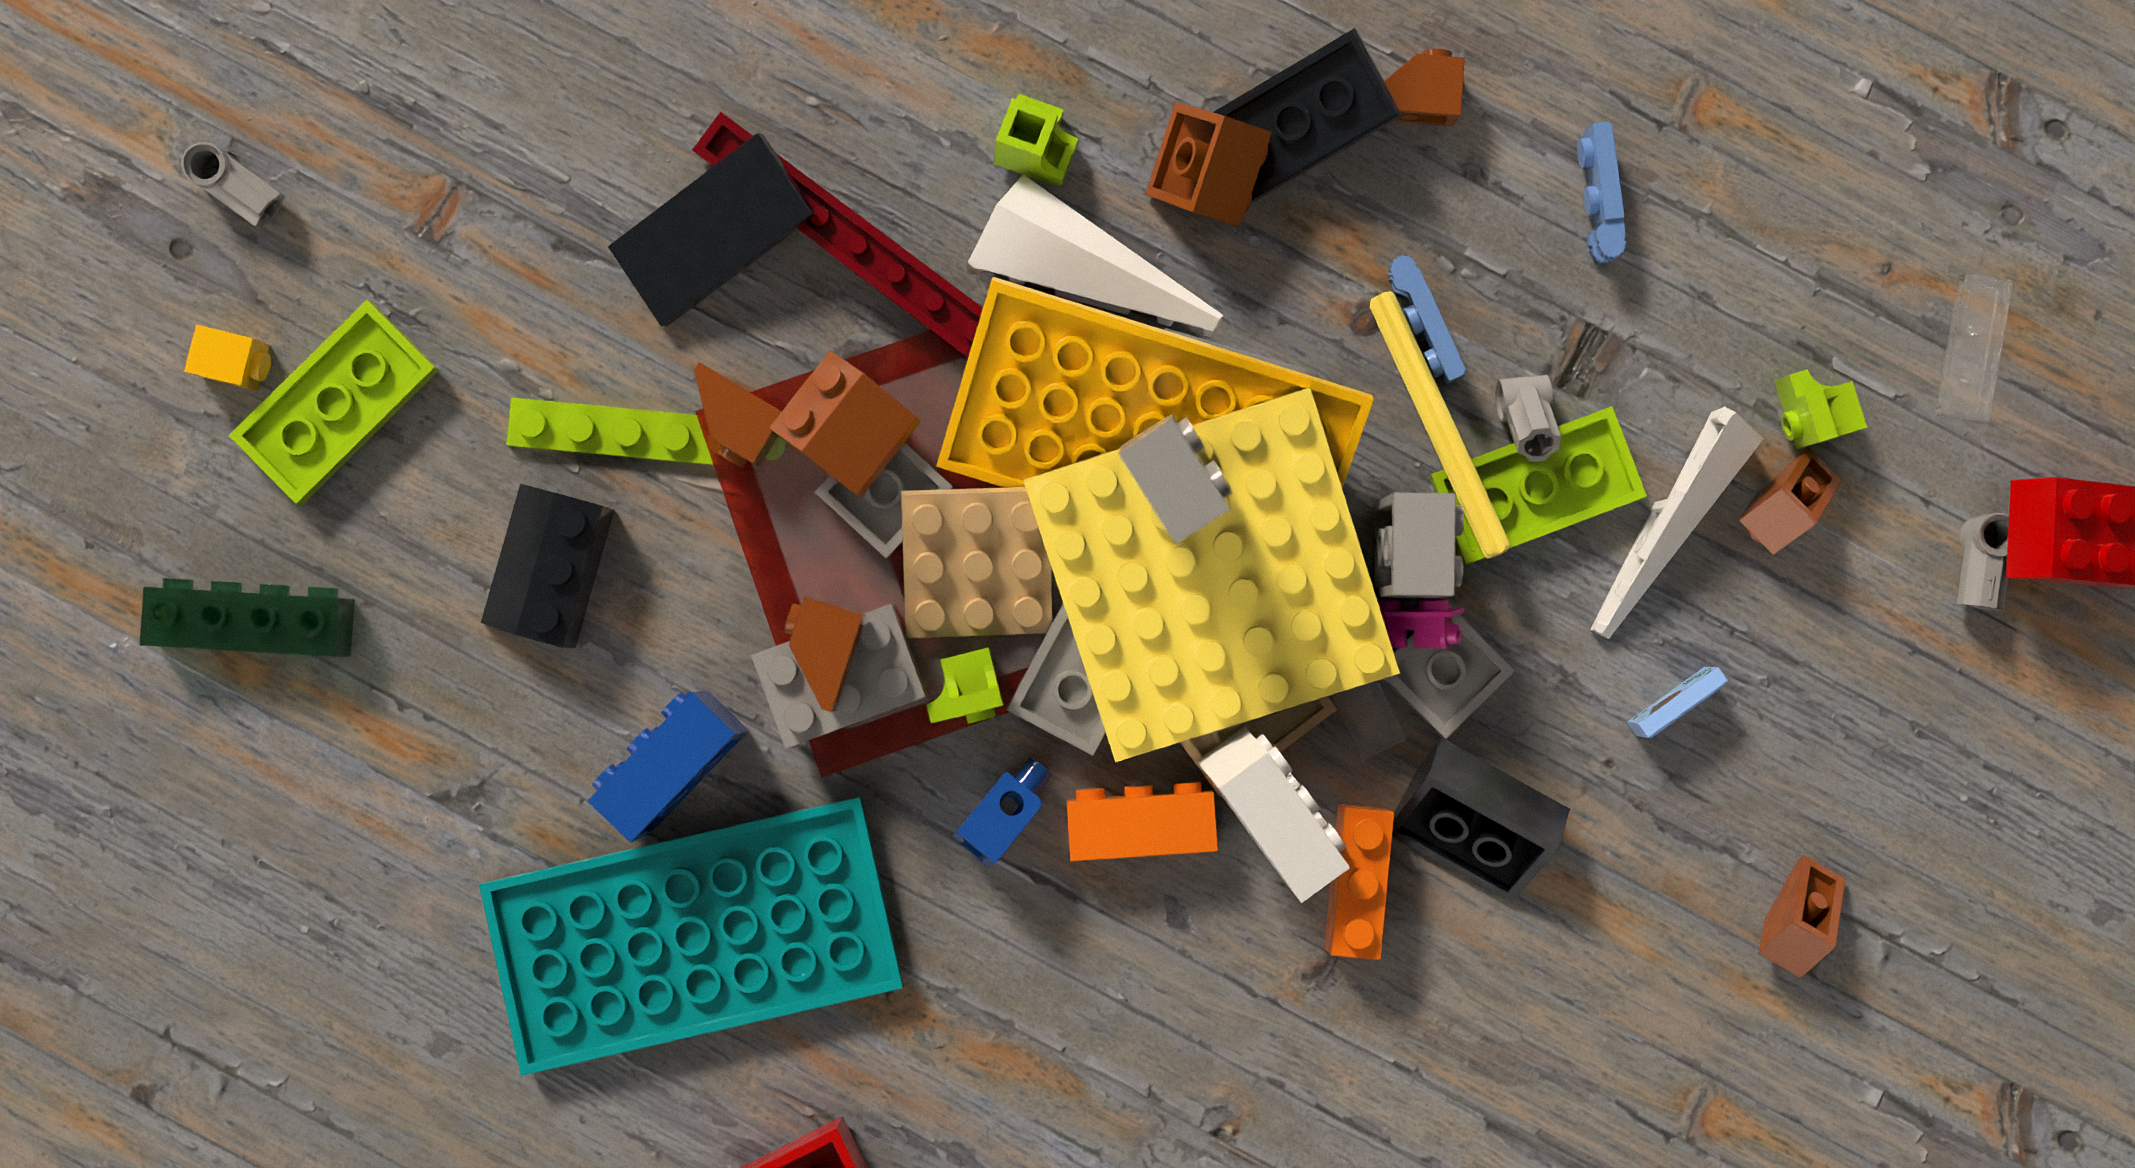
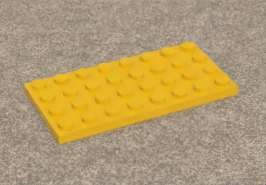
(1077, 382)

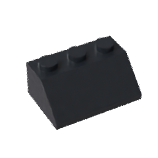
(547, 566)
(1479, 820)

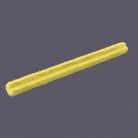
(1439, 425)

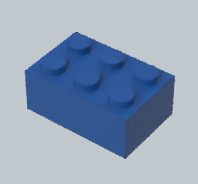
(666, 764)

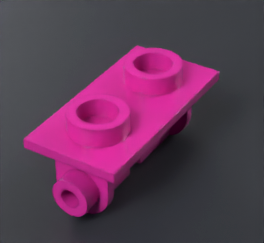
(1430, 622)

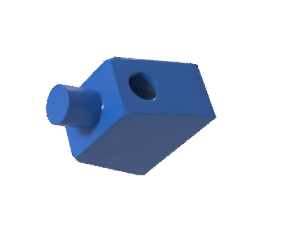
(991, 831)

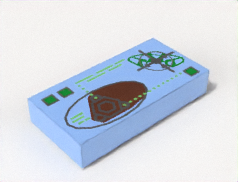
(1677, 702)

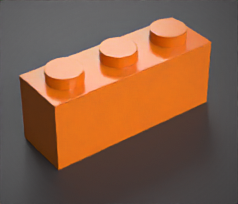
(1141, 822)
(1360, 892)

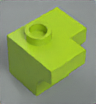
(1034, 142)
(1816, 410)
(968, 688)

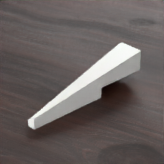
(1053, 246)
(1713, 463)

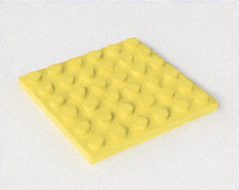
(1236, 615)

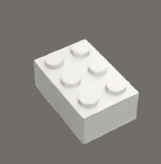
(1276, 812)

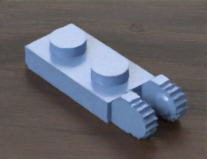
(1603, 195)
(1426, 318)

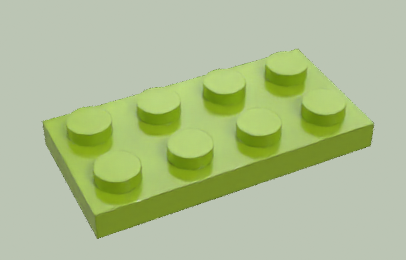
(334, 402)
(1574, 484)

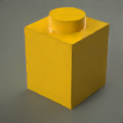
(228, 358)

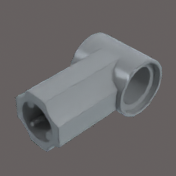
(232, 184)
(1528, 410)
(1983, 568)

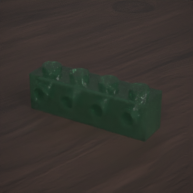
(247, 621)

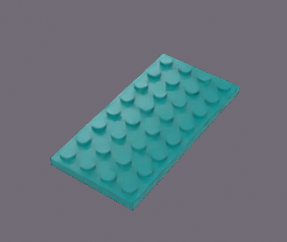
(691, 935)

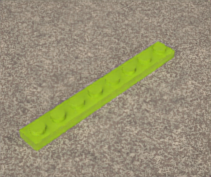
(606, 431)

